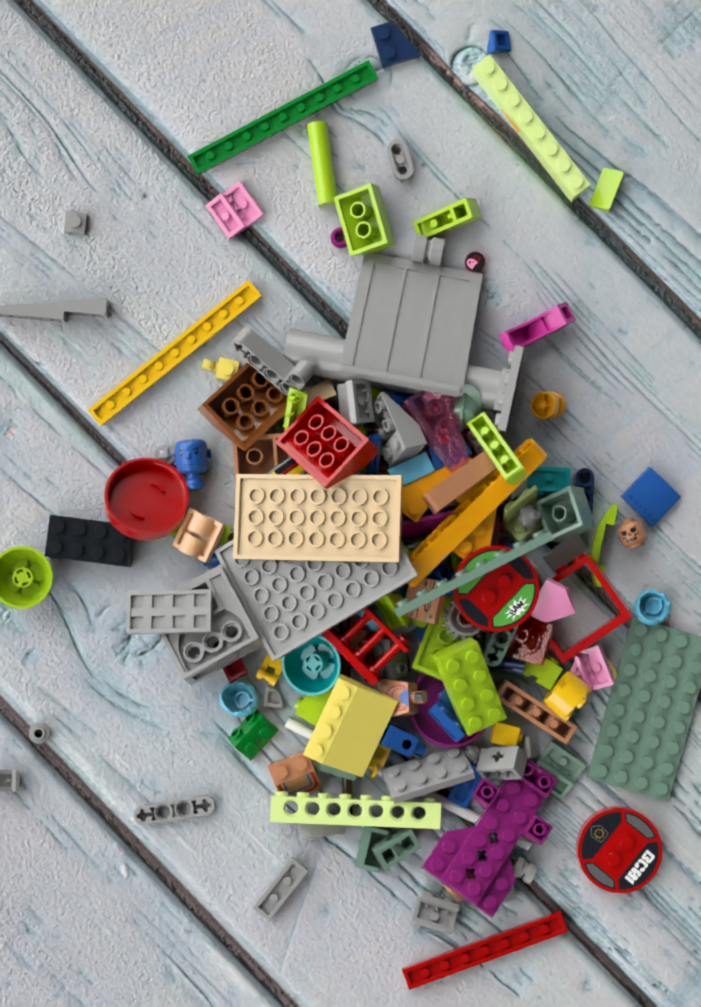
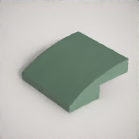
(561, 765)

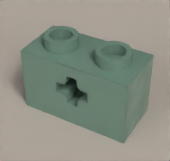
(395, 847)

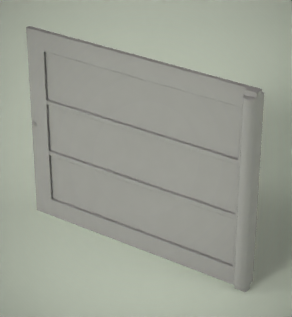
(411, 324)

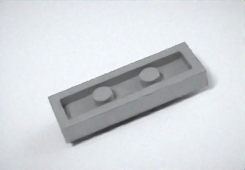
(280, 888)

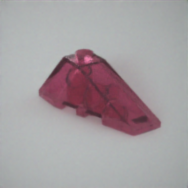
(439, 426)

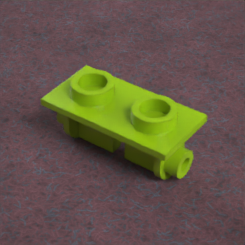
(295, 406)

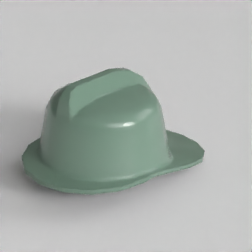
(467, 405)

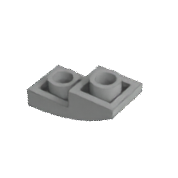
(317, 831)

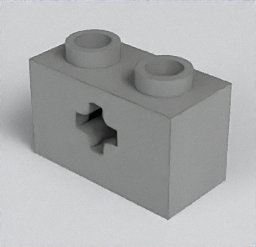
(502, 763)

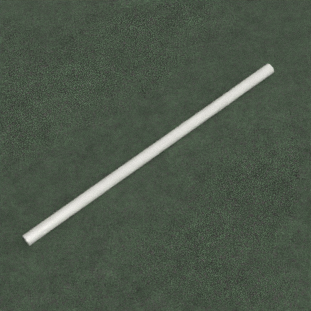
(446, 804)

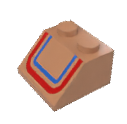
(295, 774)

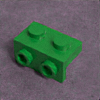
(252, 734)

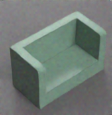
(365, 858)

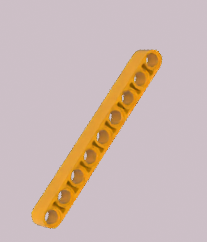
(471, 513)

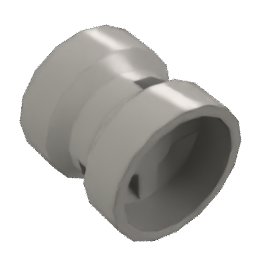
(524, 870)

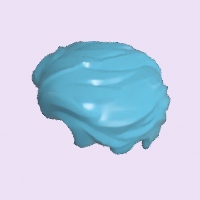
(652, 607)
(239, 699)

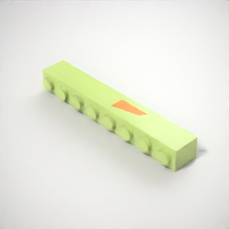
(530, 128)

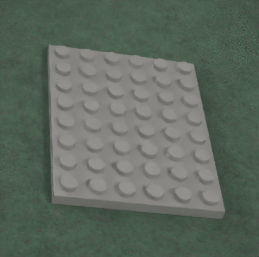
(303, 599)

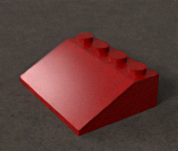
(326, 444)

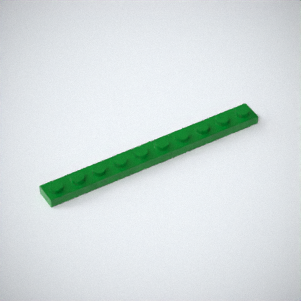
(283, 117)

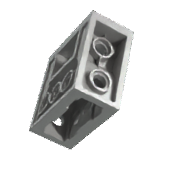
(226, 620)

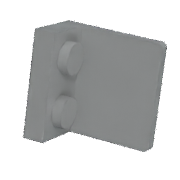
(356, 401)

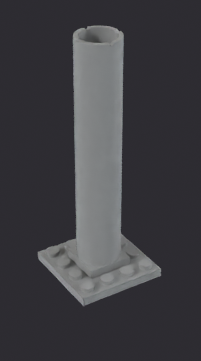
(495, 386)

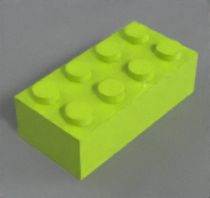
(469, 685)

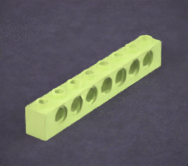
(430, 819)

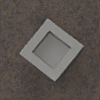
(75, 222)

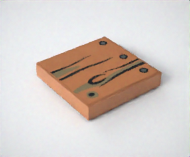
(430, 611)

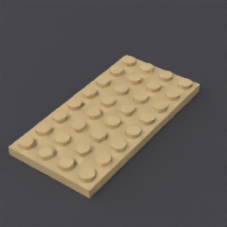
(306, 522)

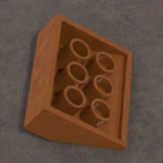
(245, 407)

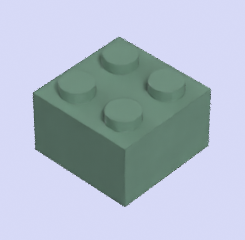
(566, 513)

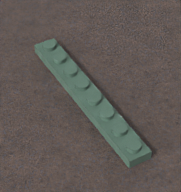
(481, 568)

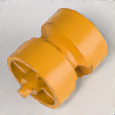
(548, 405)

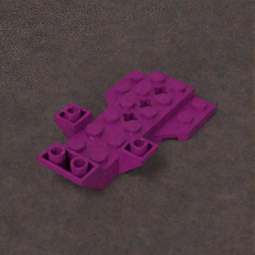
(507, 816)

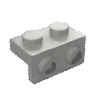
(435, 913)

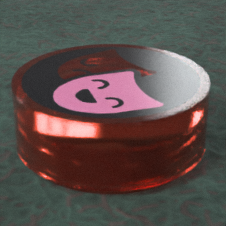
(474, 262)

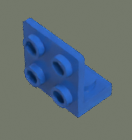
(447, 720)

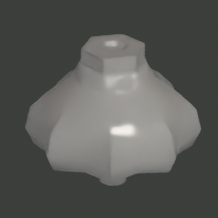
(529, 516)

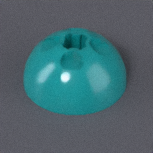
(303, 670)

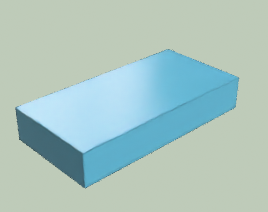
(413, 468)

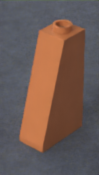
(459, 482)

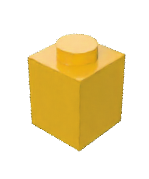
(505, 734)

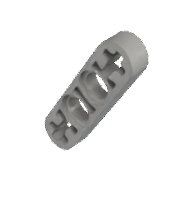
(173, 806)

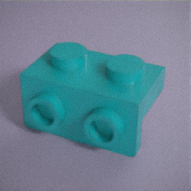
(549, 479)

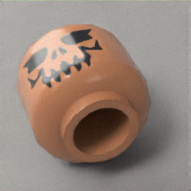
(632, 533)

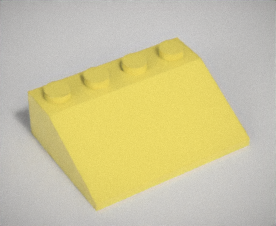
(350, 726)

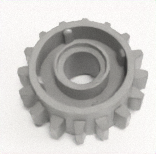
(456, 627)

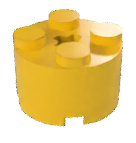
(567, 695)

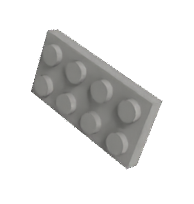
(169, 612)
(427, 774)

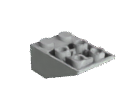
(399, 432)

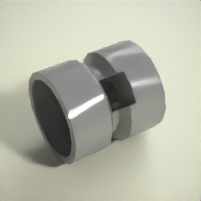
(428, 249)

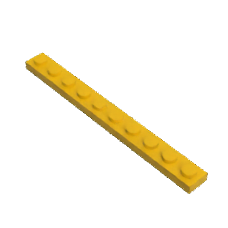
(175, 353)

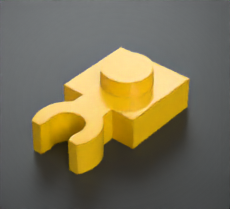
(378, 759)

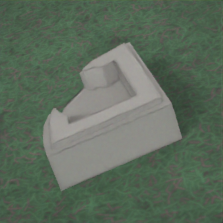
(272, 698)

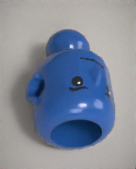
(192, 459)

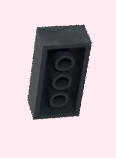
(88, 541)

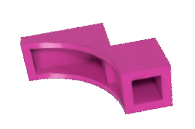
(538, 327)

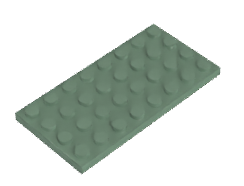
(648, 710)

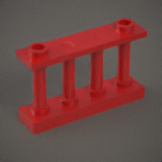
(357, 657)

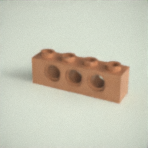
(535, 711)

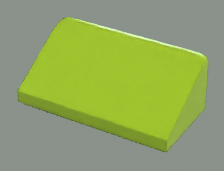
(606, 189)

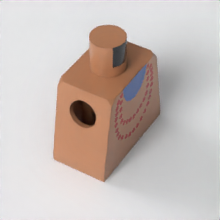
(406, 694)

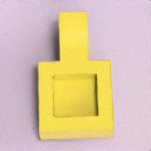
(224, 368)

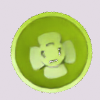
(13, 573)

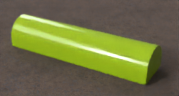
(322, 163)
(497, 449)

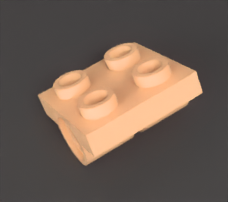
(199, 535)

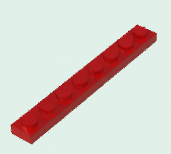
(484, 950)

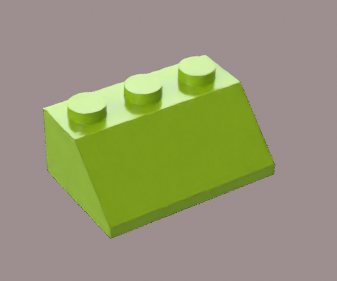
(364, 220)

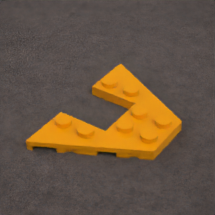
(414, 508)

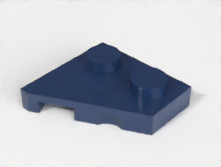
(392, 45)

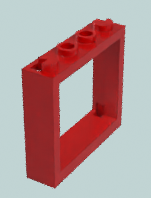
(624, 615)

